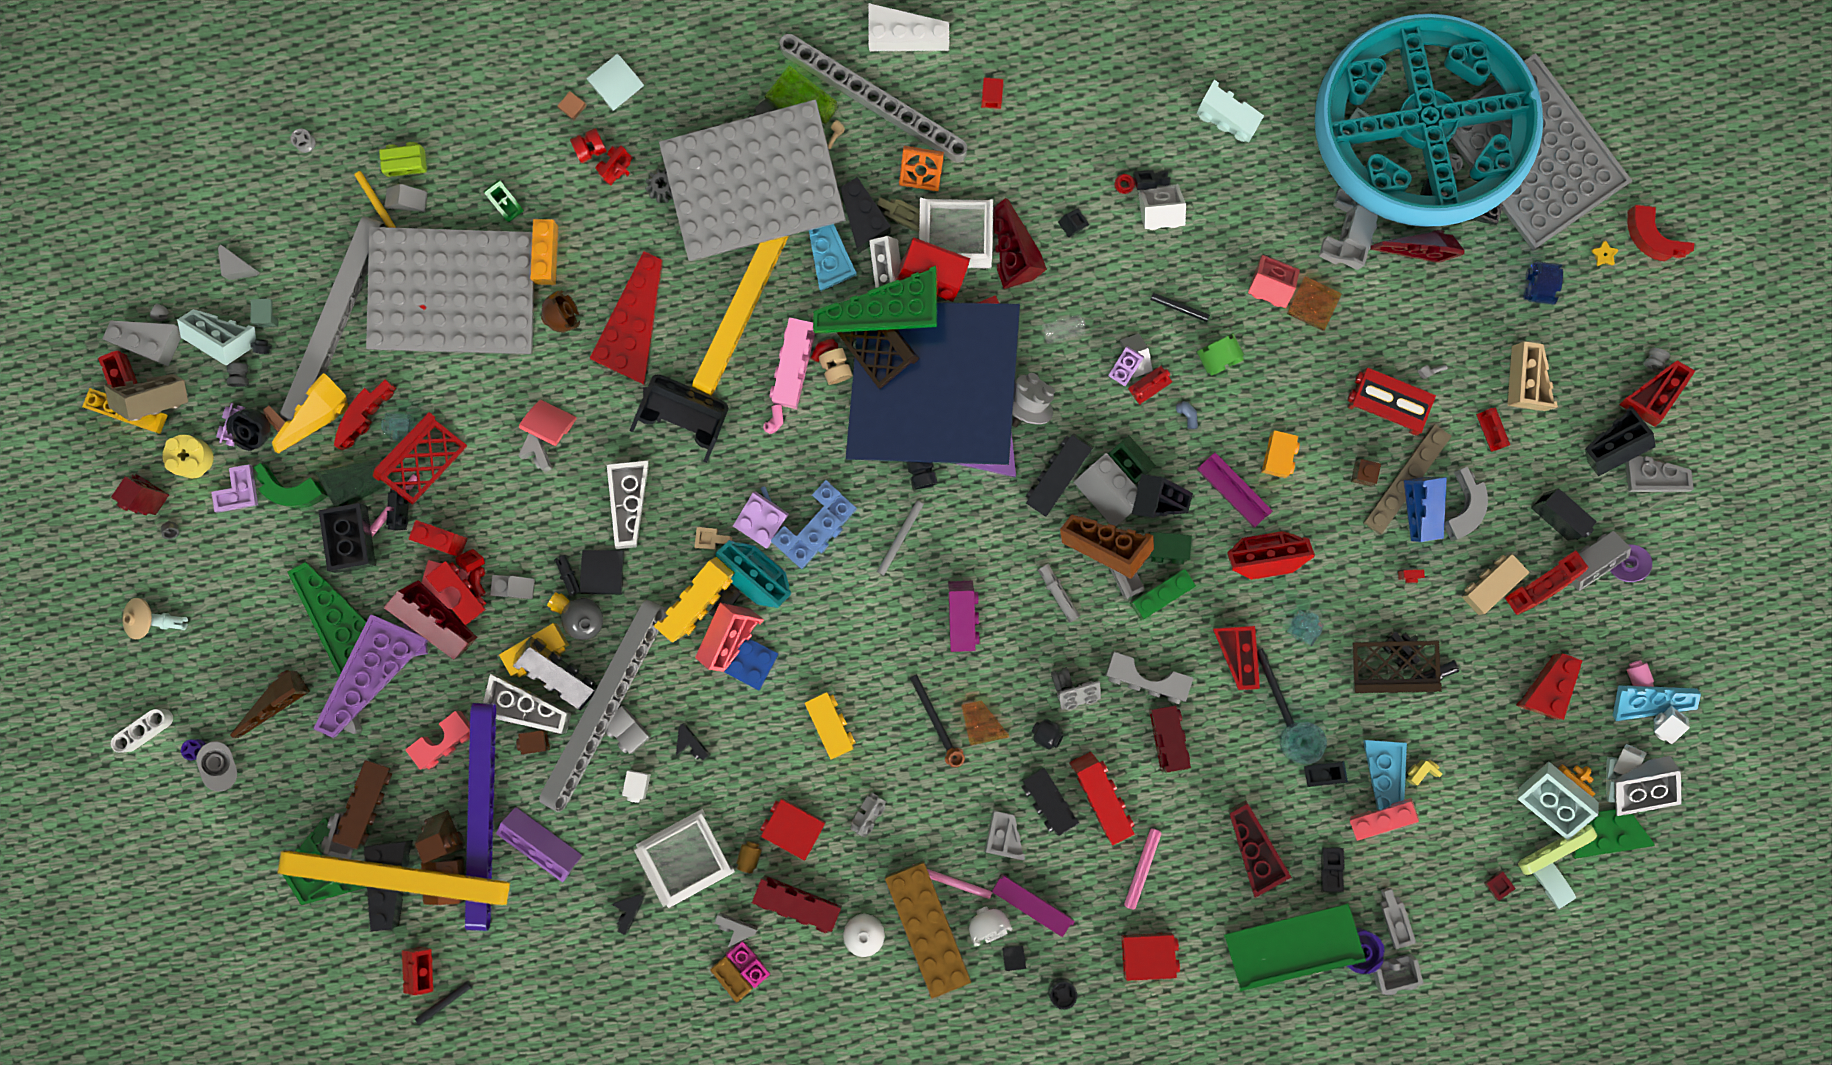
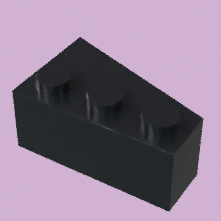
(863, 215)
(1620, 443)
(1160, 497)

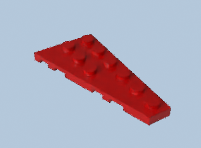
(629, 330)

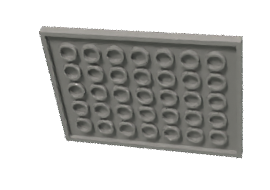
(1570, 169)
(752, 180)
(467, 279)

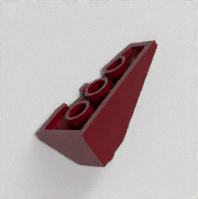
(1017, 251)

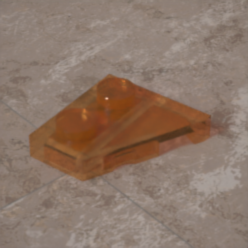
(981, 724)

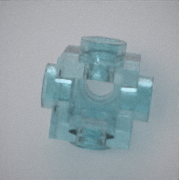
(1306, 627)

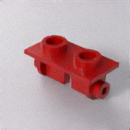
(1150, 384)
(1493, 429)

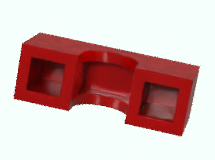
(447, 576)

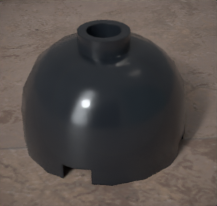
(248, 429)

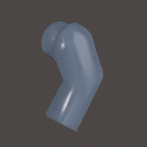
(1189, 412)

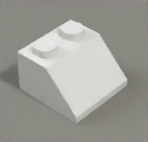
(1162, 207)

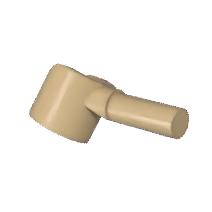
(838, 129)

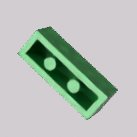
(1163, 594)

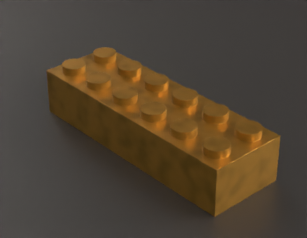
(927, 929)

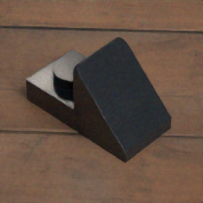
(687, 738)
(1326, 773)
(631, 906)

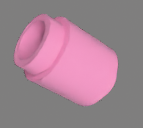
(1640, 674)

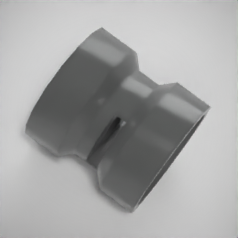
(237, 375)

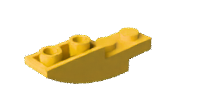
(98, 402)

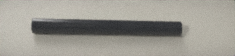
(1274, 687)
(931, 712)

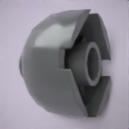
(582, 619)

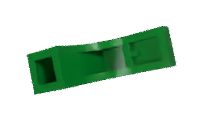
(301, 496)

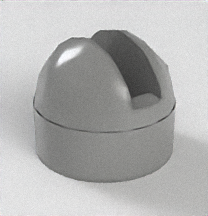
(159, 312)

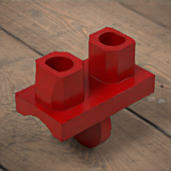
(615, 166)

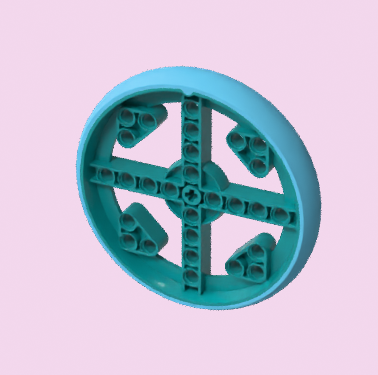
(1429, 119)

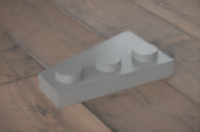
(1653, 476)

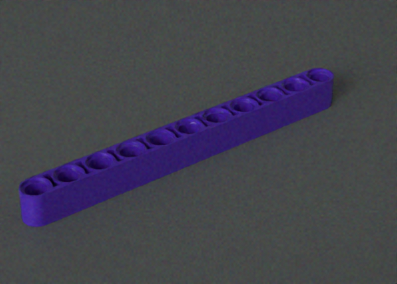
(480, 808)

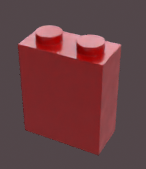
(437, 538)
(792, 828)
(1150, 956)

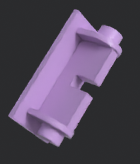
(222, 431)

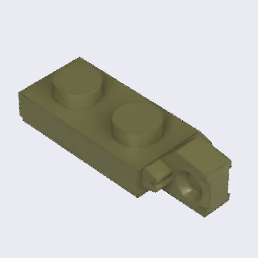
(901, 213)

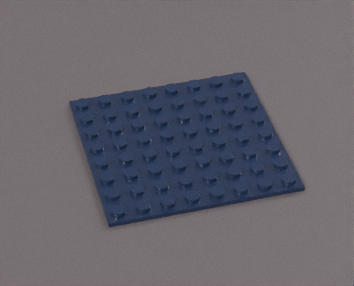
(949, 402)

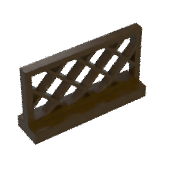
(896, 342)
(1397, 685)

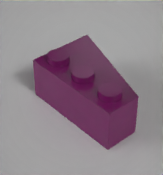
(963, 616)

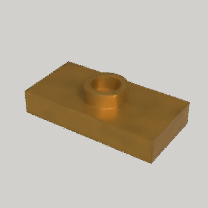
(731, 979)

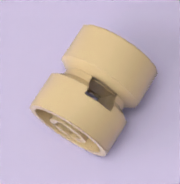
(837, 373)

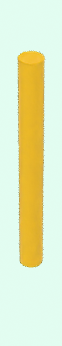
(374, 200)

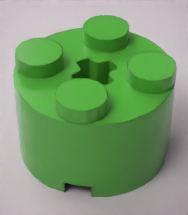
(1221, 353)

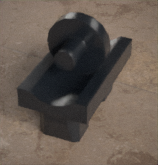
(1405, 651)

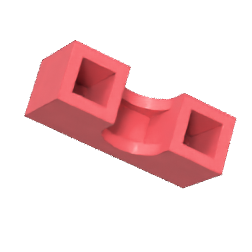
(426, 753)
(1384, 820)

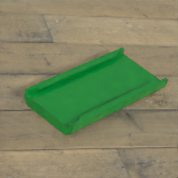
(1295, 947)

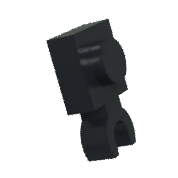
(1149, 180)

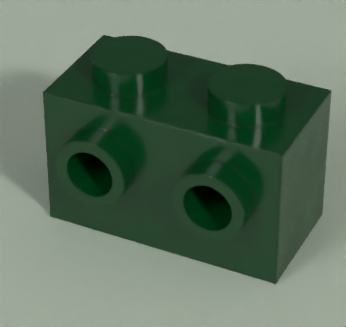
(1131, 459)
(1170, 547)

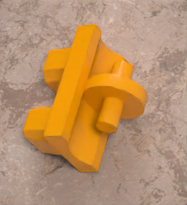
(1583, 774)

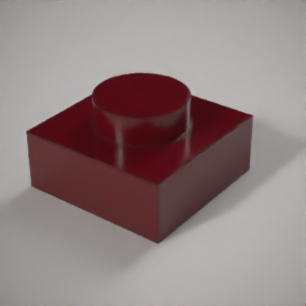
(1499, 885)

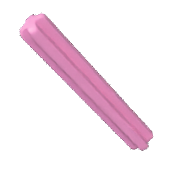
(1142, 869)

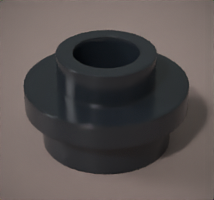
(261, 346)

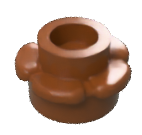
(958, 761)

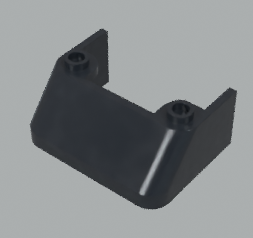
(684, 408)

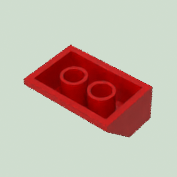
(950, 266)

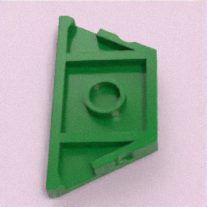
(1614, 835)

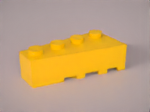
(696, 600)

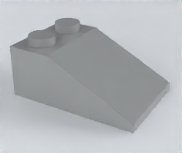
(1648, 787)

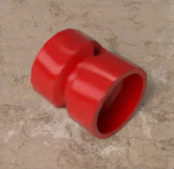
(581, 148)

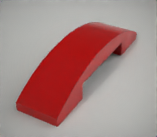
(1548, 584)

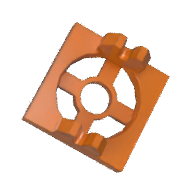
(906, 180)

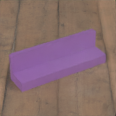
(538, 844)

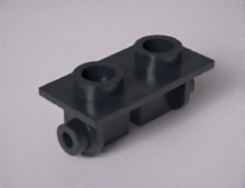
(398, 518)

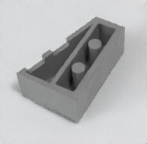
(146, 339)

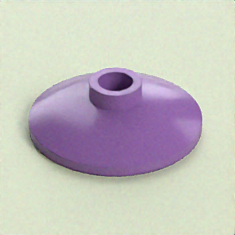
(1641, 563)

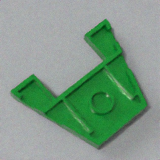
(313, 890)

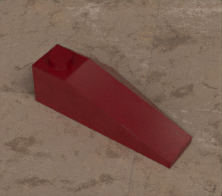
(1431, 246)

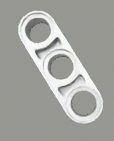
(132, 732)

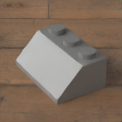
(1108, 489)

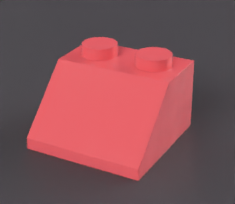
(1274, 281)

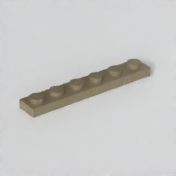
(1414, 468)

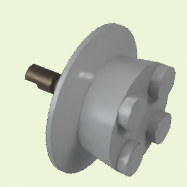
(1032, 400)

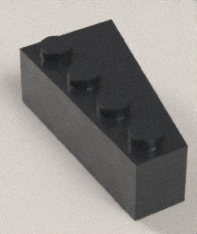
(386, 904)

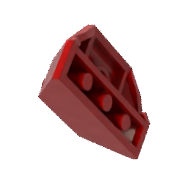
(1270, 554)

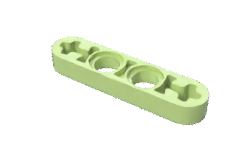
(1556, 850)

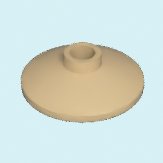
(136, 618)

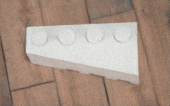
(905, 31)

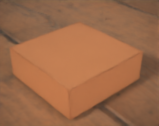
(571, 105)

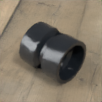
(922, 475)
(1062, 993)

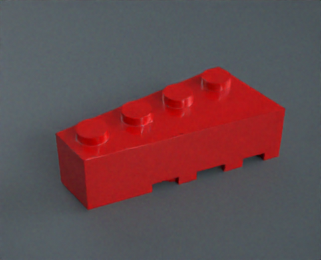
(1103, 798)

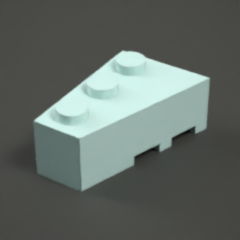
(1229, 113)
(216, 337)

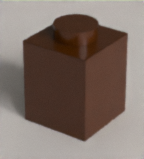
(1365, 472)
(533, 742)

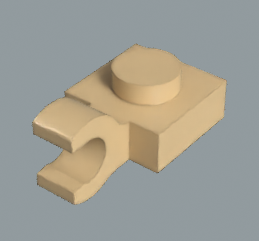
(708, 538)

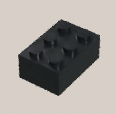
(347, 538)

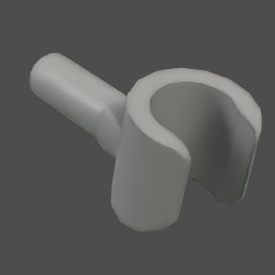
(1425, 371)

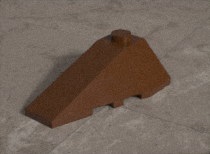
(278, 696)

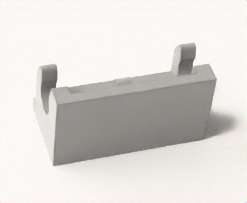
(1128, 586)

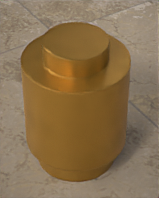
(748, 857)

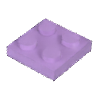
(760, 519)

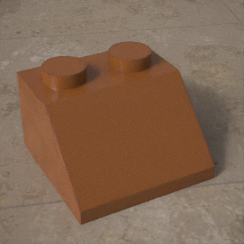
(453, 866)

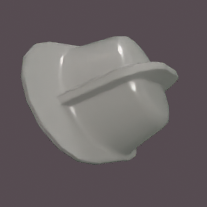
(216, 766)

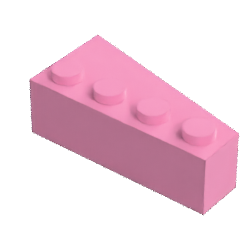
(793, 363)

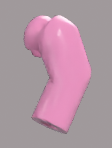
(776, 421)

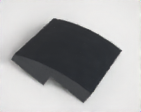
(602, 572)

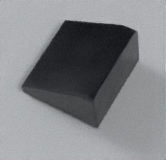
(1073, 222)
(1014, 958)

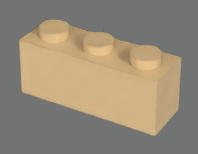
(1494, 583)

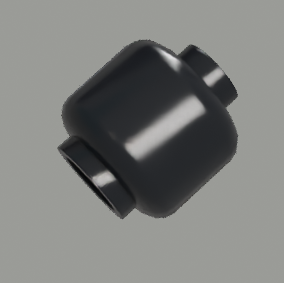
(1047, 734)

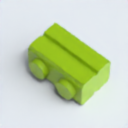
(403, 160)

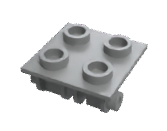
(1087, 693)

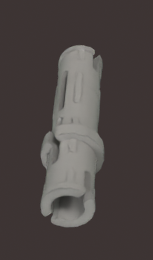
(1055, 587)

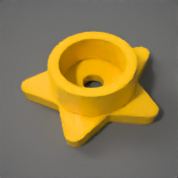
(1599, 254)

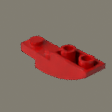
(355, 418)

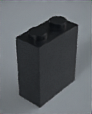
(1564, 515)

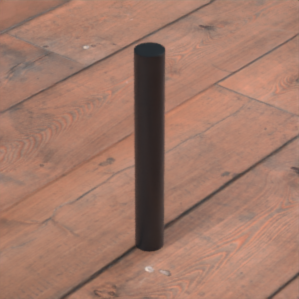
(1180, 307)
(443, 1003)

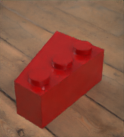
(1658, 395)

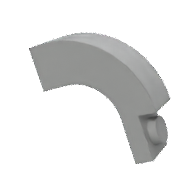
(1474, 507)

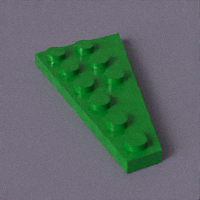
(887, 307)
(331, 614)

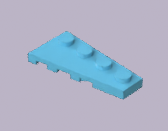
(830, 257)
(1650, 701)

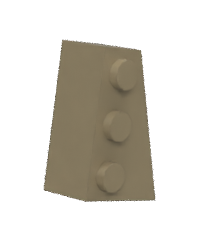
(148, 397)

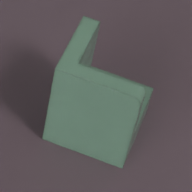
(263, 313)

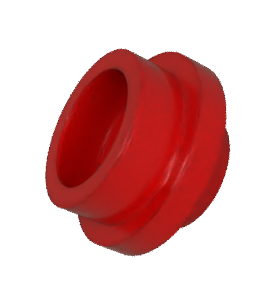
(1124, 178)

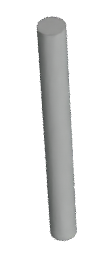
(900, 538)

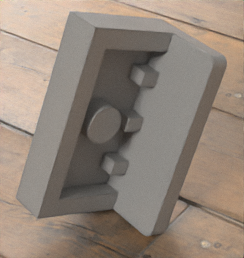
(332, 848)

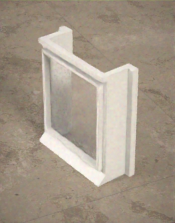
(959, 227)
(683, 859)

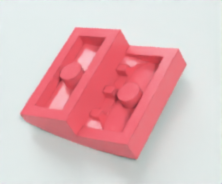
(547, 422)
(450, 596)

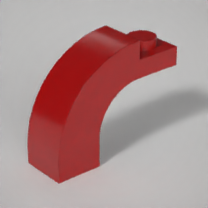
(1649, 240)

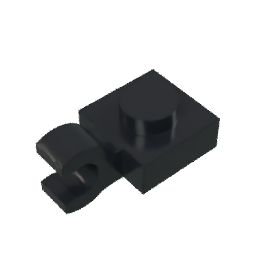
(728, 596)

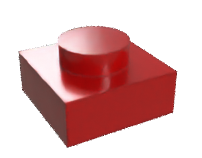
(470, 560)
(1411, 576)

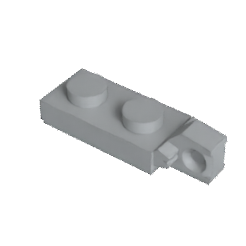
(1396, 920)

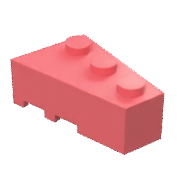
(725, 635)

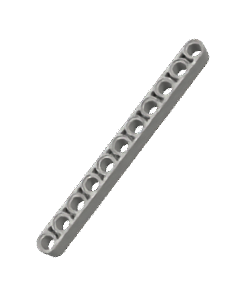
(868, 89)
(333, 317)
(602, 707)

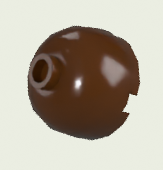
(557, 309)

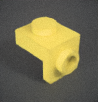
(1418, 772)

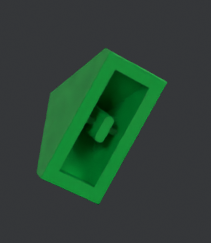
(503, 200)

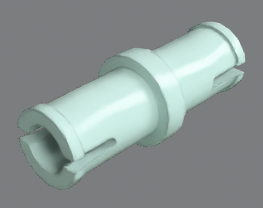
(167, 621)

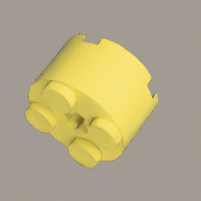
(177, 460)

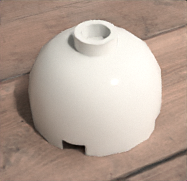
(988, 925)
(864, 935)

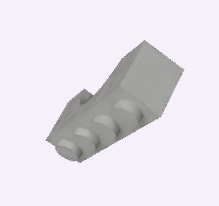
(1174, 685)

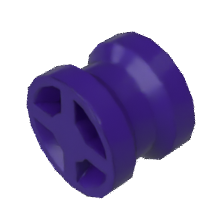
(189, 748)

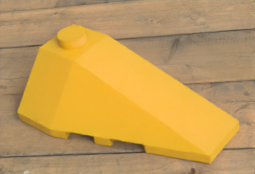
(319, 409)

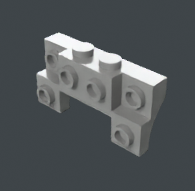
(1355, 234)

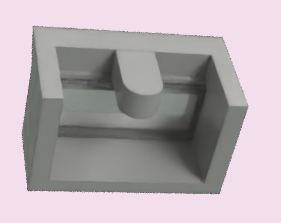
(1398, 974)

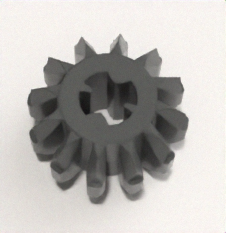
(653, 186)

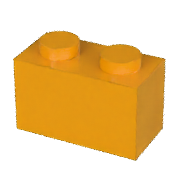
(1280, 454)

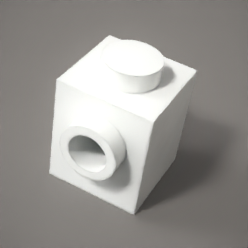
(1670, 725)

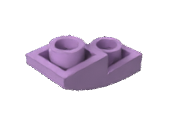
(1126, 366)

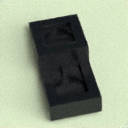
(1332, 870)

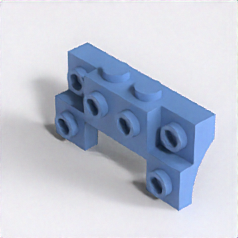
(819, 529)

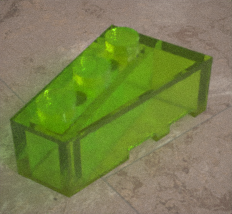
(795, 89)

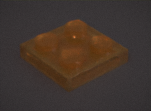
(1314, 303)

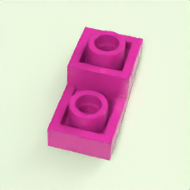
(748, 963)

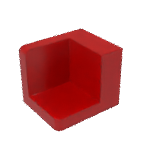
(992, 93)

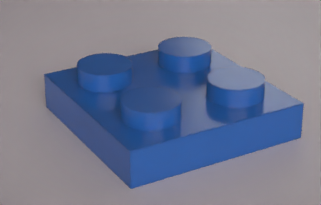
(752, 664)

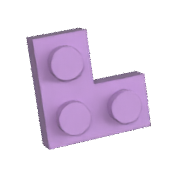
(241, 494)

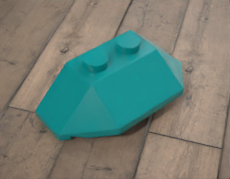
(755, 574)

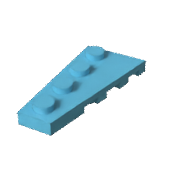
(1387, 771)

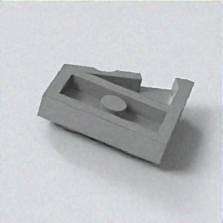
(1003, 836)

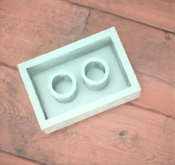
(1558, 800)

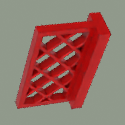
(406, 446)

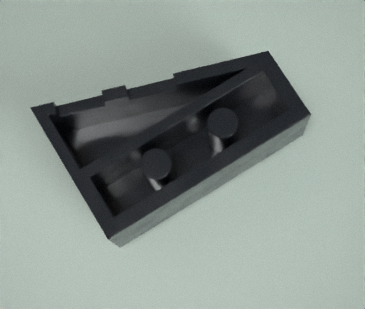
(1049, 802)

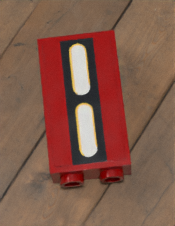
(1391, 400)

